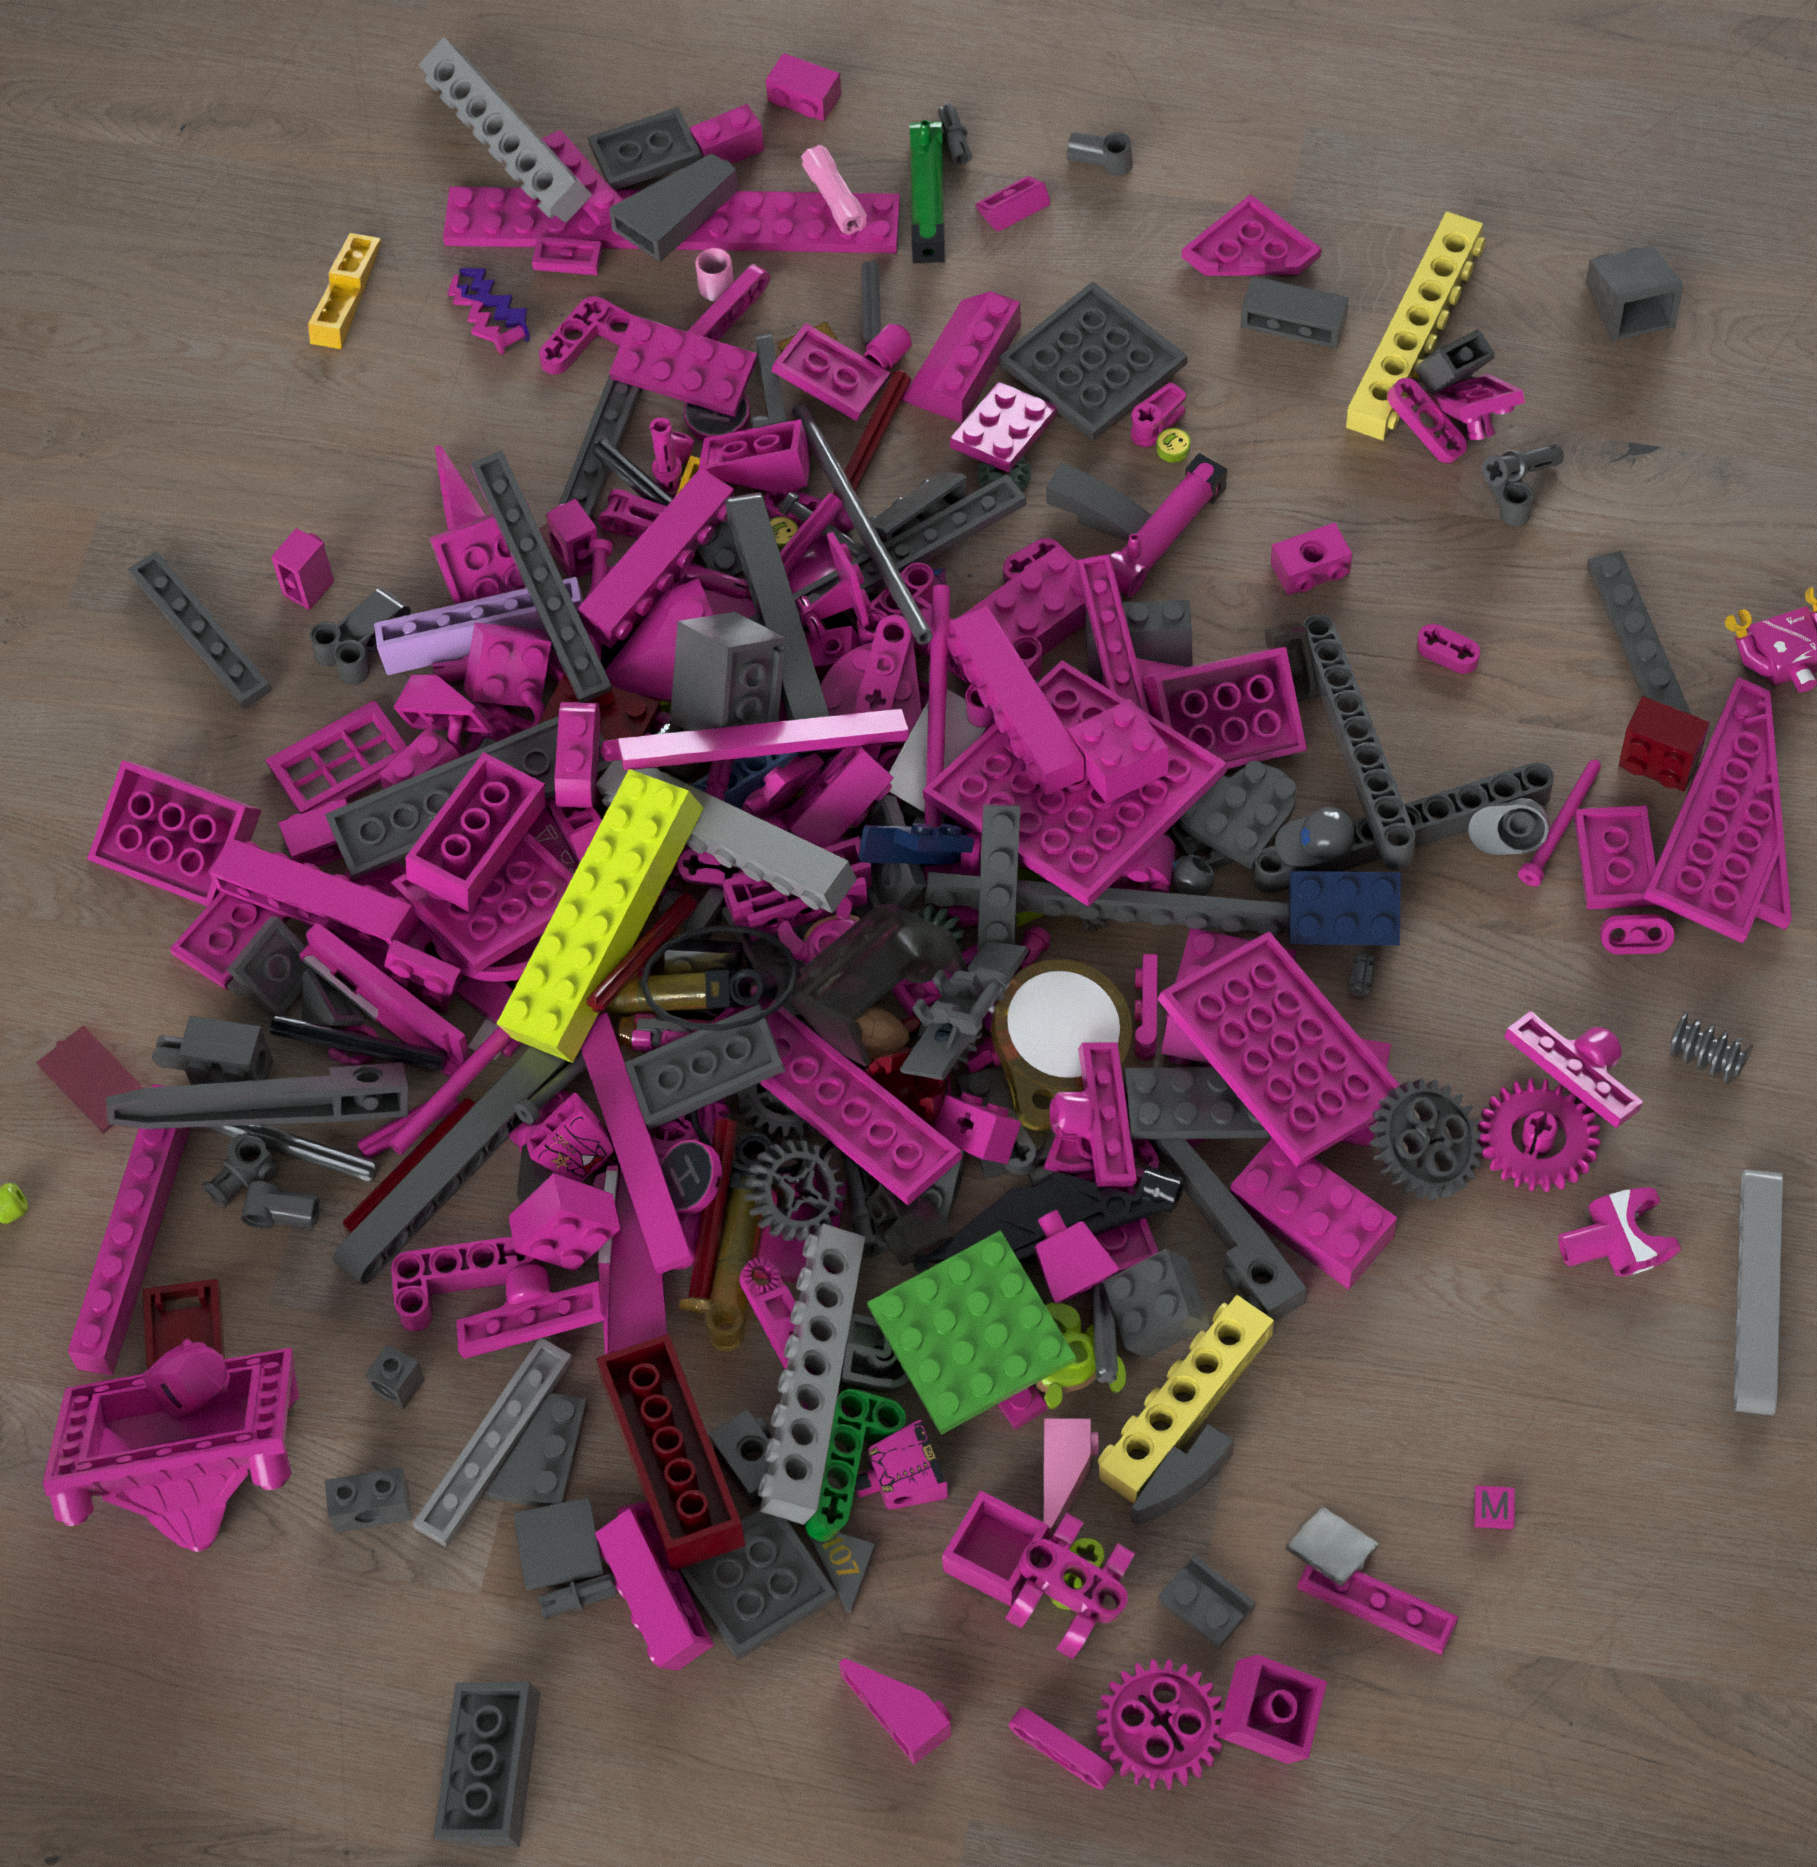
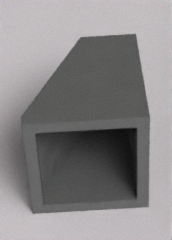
(1634, 292)

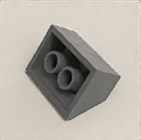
(925, 501)
(1158, 633)

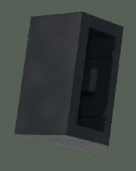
(698, 957)

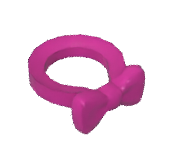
(338, 1055)

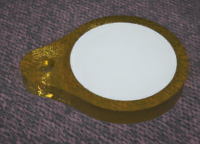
(1045, 1021)

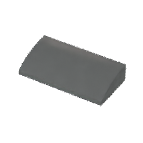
(487, 1763)

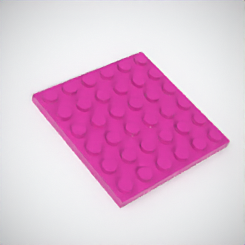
(1073, 832)

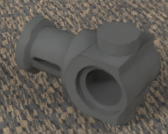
(239, 1171)

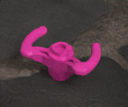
(503, 723)

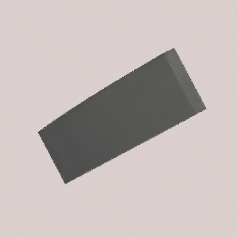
(1095, 502)
(1183, 1475)

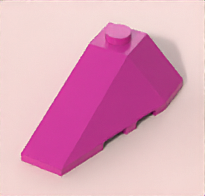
(458, 500)

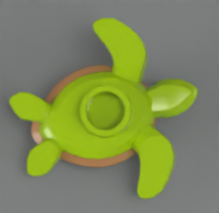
(1081, 1372)

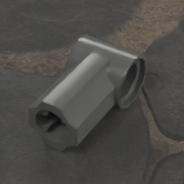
(1111, 151)
(1514, 501)
(270, 1205)

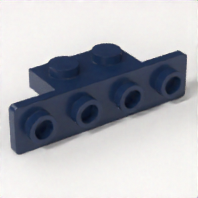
(914, 844)

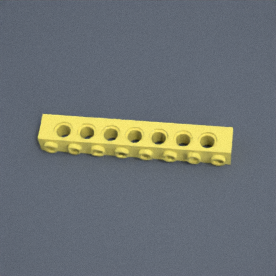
(1416, 322)

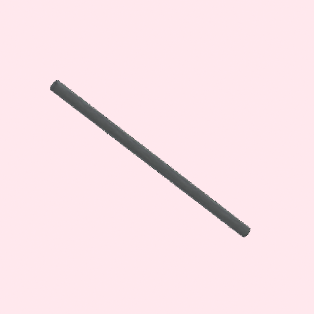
(863, 526)

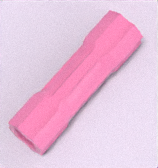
(824, 173)

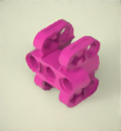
(1049, 1579)

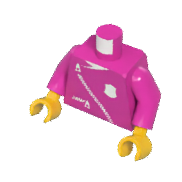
(1780, 646)

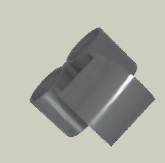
(355, 636)

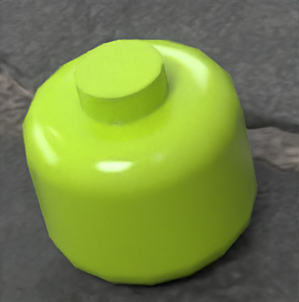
(12, 1203)

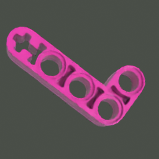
(464, 1277)

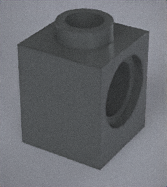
(395, 1376)

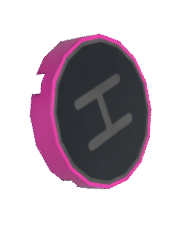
(709, 423)
(691, 1175)

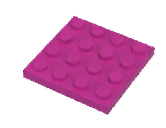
(507, 913)

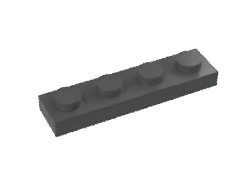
(998, 874)

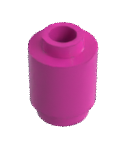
(888, 346)

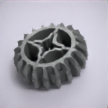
(810, 1165)

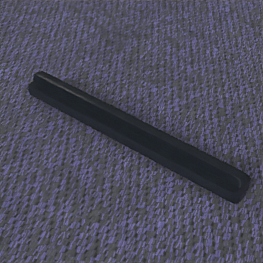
(358, 1043)

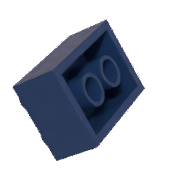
(1344, 908)

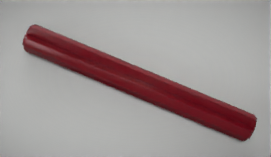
(876, 428)
(641, 953)
(405, 1167)
(712, 1215)

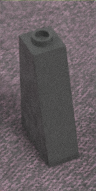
(675, 206)

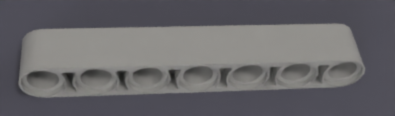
(1758, 1293)

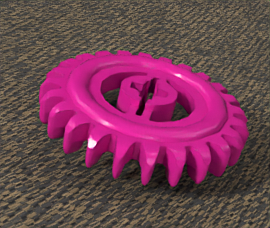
(1538, 1106)

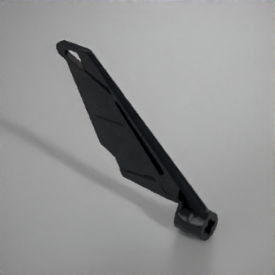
(1075, 1200)

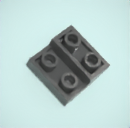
(558, 1543)

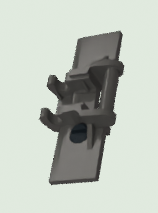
(962, 1006)

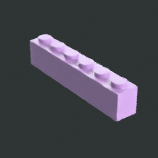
(448, 631)

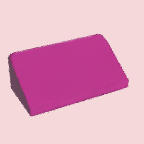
(1014, 203)

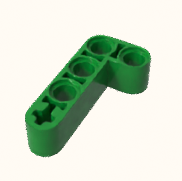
(845, 1466)

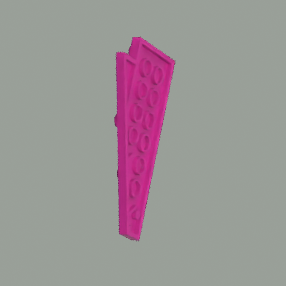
(1728, 838)

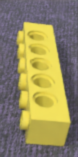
(1235, 1320)

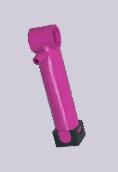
(1202, 484)

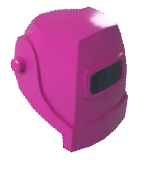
(187, 1378)

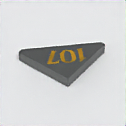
(846, 1564)

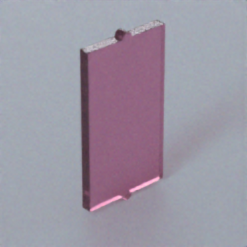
(87, 1074)

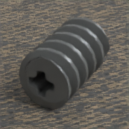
(1708, 1049)

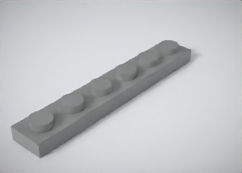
(492, 1442)

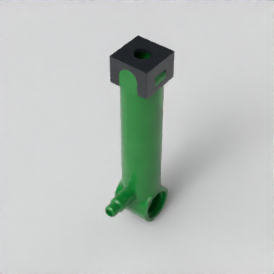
(927, 192)

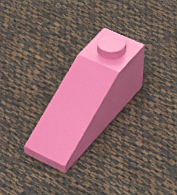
(1066, 1465)

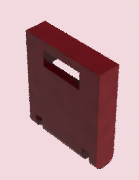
(170, 1328)

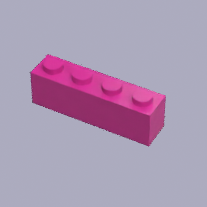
(654, 1593)

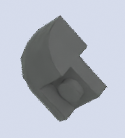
(869, 1358)

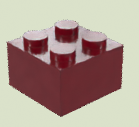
(1663, 744)

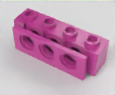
(757, 906)

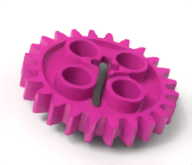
(1131, 1743)

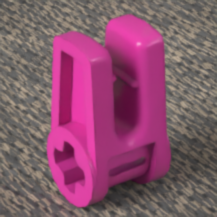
(1157, 414)
(631, 514)

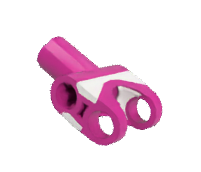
(1618, 1235)

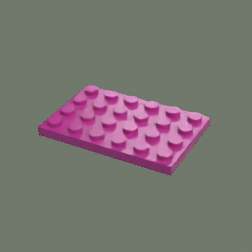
(1280, 1047)

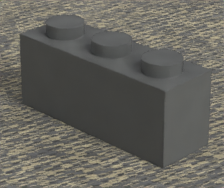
(1294, 312)

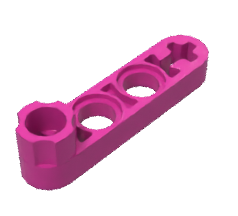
(732, 304)

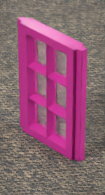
(337, 759)

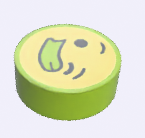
(1173, 445)
(783, 530)

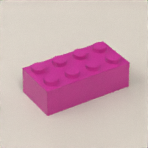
(1040, 601)
(475, 831)
(1314, 1213)

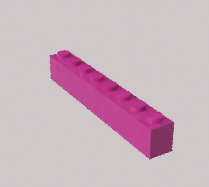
(126, 1248)

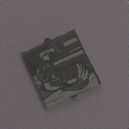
(1332, 1546)

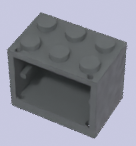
(726, 673)

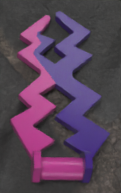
(515, 316)

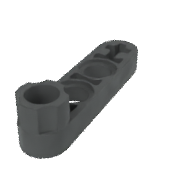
(770, 383)

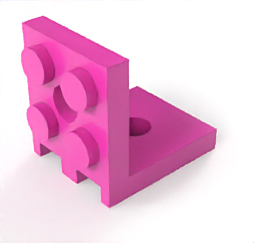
(421, 973)

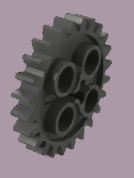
(1400, 1124)

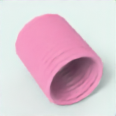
(714, 273)

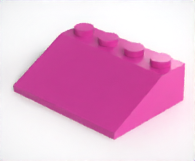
(1232, 706)
(168, 831)

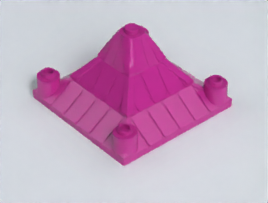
(172, 1469)

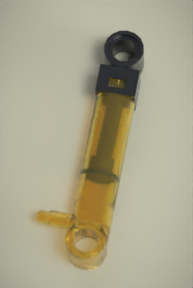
(697, 991)
(737, 1248)

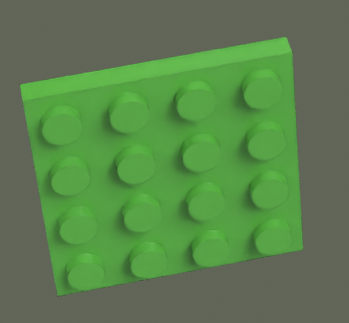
(971, 1332)

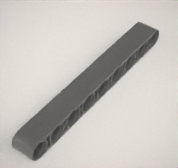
(775, 604)
(1360, 745)
(1447, 804)
(444, 1168)

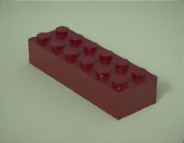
(670, 1452)

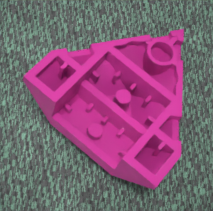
(648, 657)

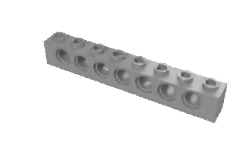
(504, 130)
(799, 1498)

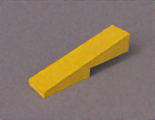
(347, 282)

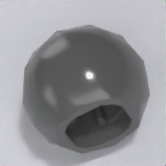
(1192, 876)

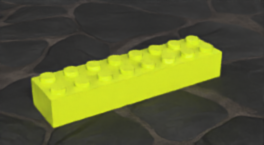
(600, 913)

